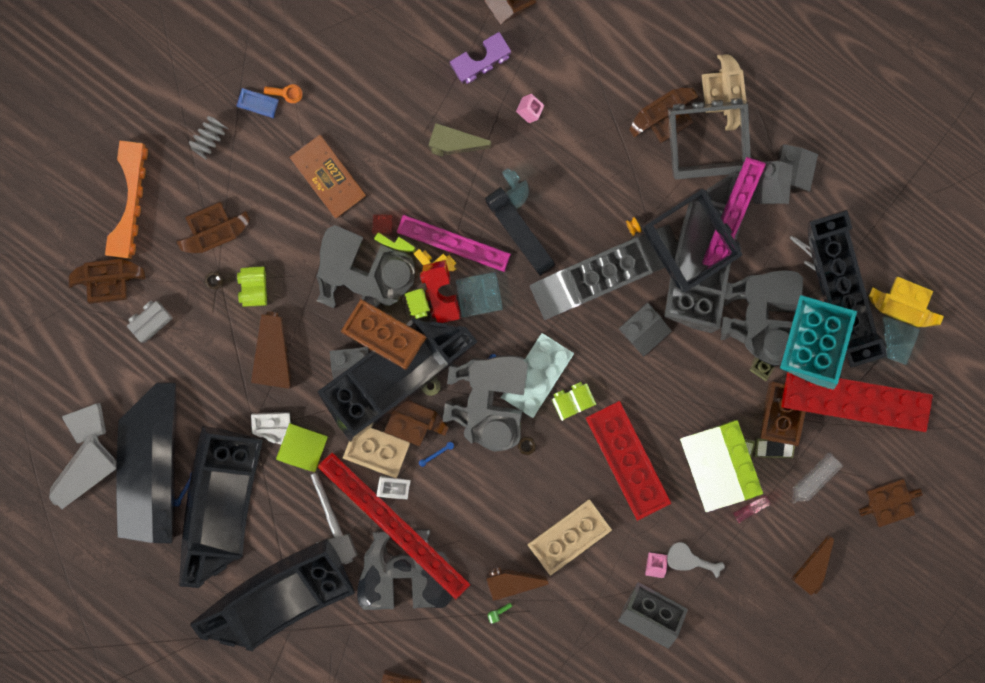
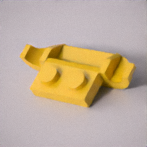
(906, 303)

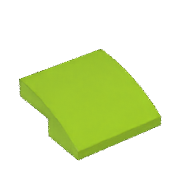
(400, 244)
(301, 447)

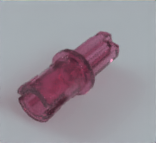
(752, 508)

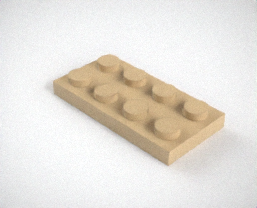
(569, 537)

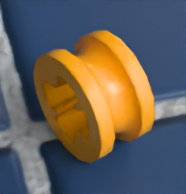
(633, 226)

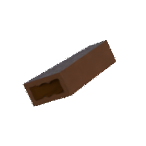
(271, 356)

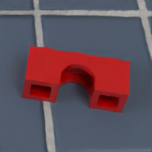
(443, 307)

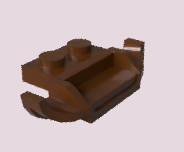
(657, 117)
(211, 228)
(106, 279)
(412, 421)

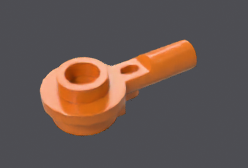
(291, 93)

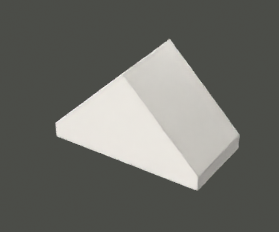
(393, 488)

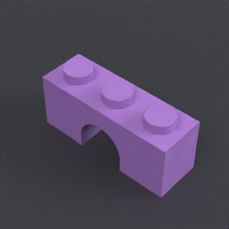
(467, 69)

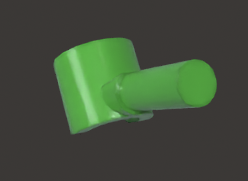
(493, 615)

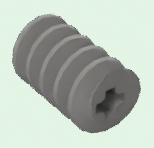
(207, 137)

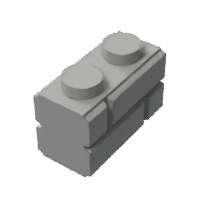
(149, 321)

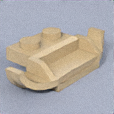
(725, 86)

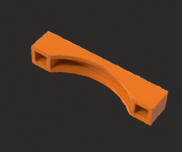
(121, 239)

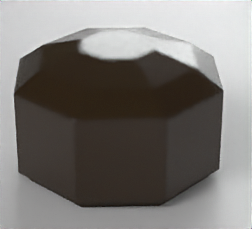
(214, 280)
(526, 446)

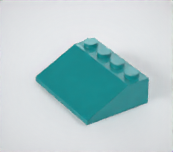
(818, 341)

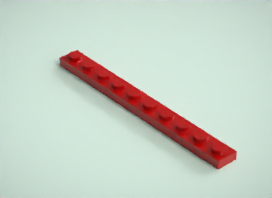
(394, 526)

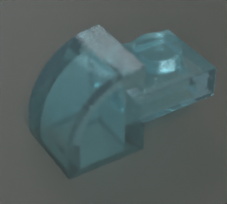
(519, 192)

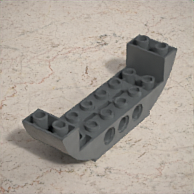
(600, 274)

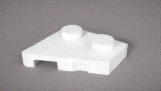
(271, 425)

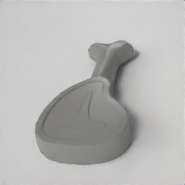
(681, 558)

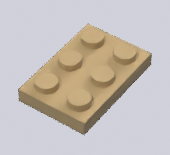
(378, 452)

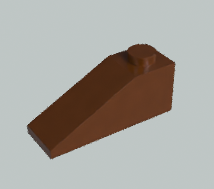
(813, 571)

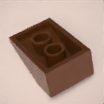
(780, 423)
(510, 582)

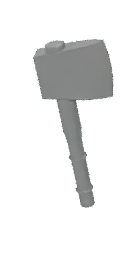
(342, 543)

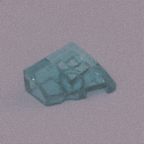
(899, 340)

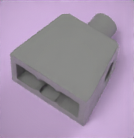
(86, 422)

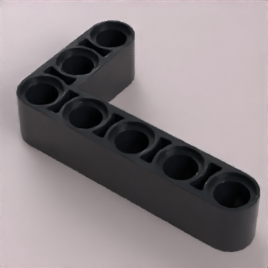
(518, 230)

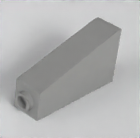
(83, 471)

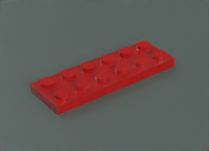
(628, 460)

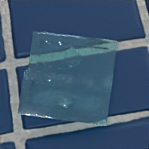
(479, 294)

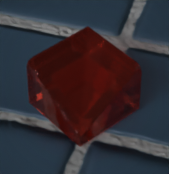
(382, 224)

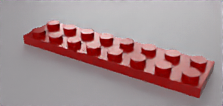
(860, 402)

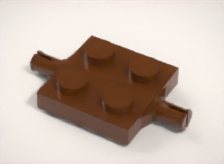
(890, 502)

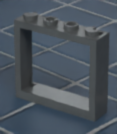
(710, 169)

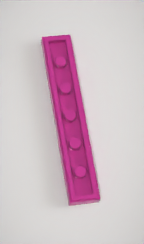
(735, 207)
(453, 243)

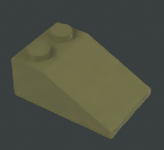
(451, 141)

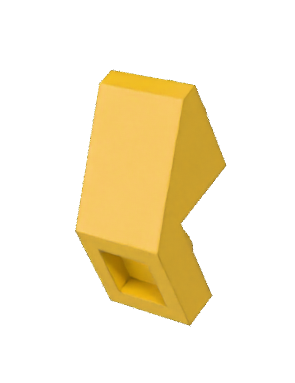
(425, 258)

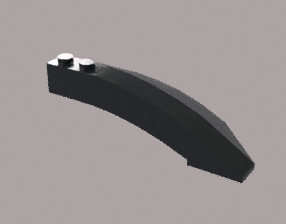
(147, 467)

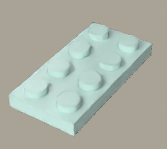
(545, 365)

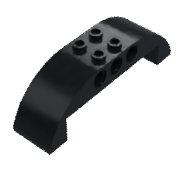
(843, 284)

